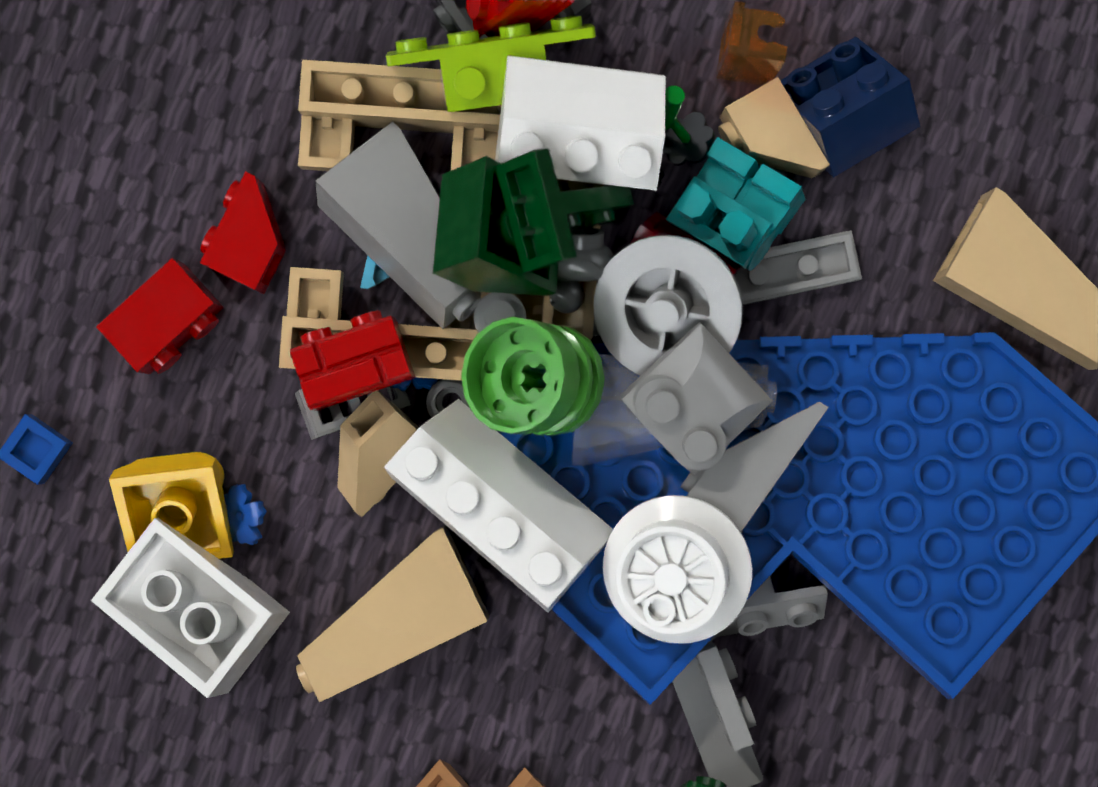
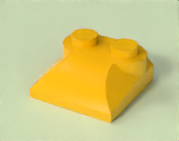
(179, 491)

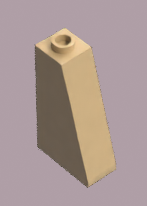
(1023, 279)
(403, 615)

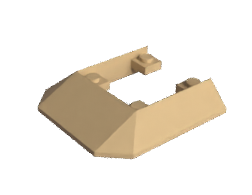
(348, 95)

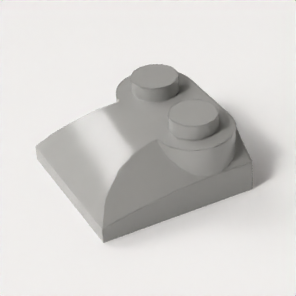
(696, 400)

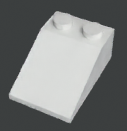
(190, 608)

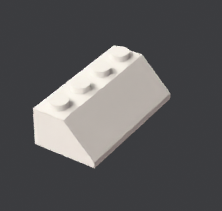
(500, 503)

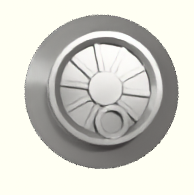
(659, 293)

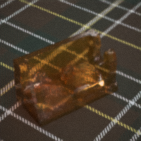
(745, 55)

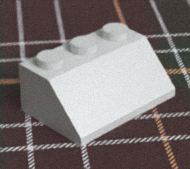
(592, 118)

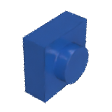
(34, 449)

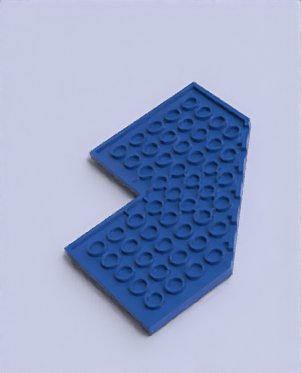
(922, 499)

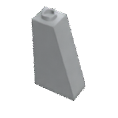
(392, 215)

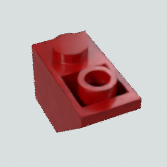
(248, 239)

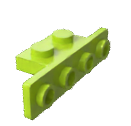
(476, 67)

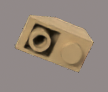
(366, 445)

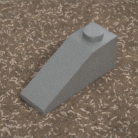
(753, 467)

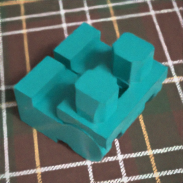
(736, 205)

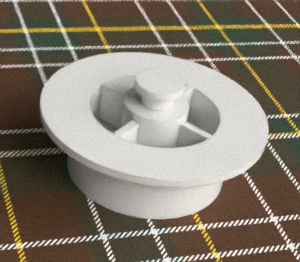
(677, 569)

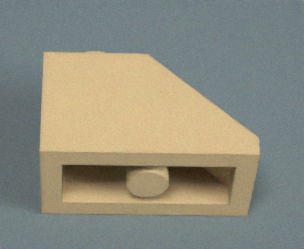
(772, 131)

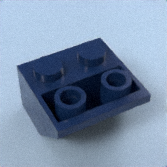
(852, 103)

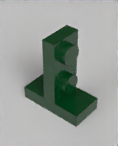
(544, 215)

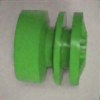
(532, 377)

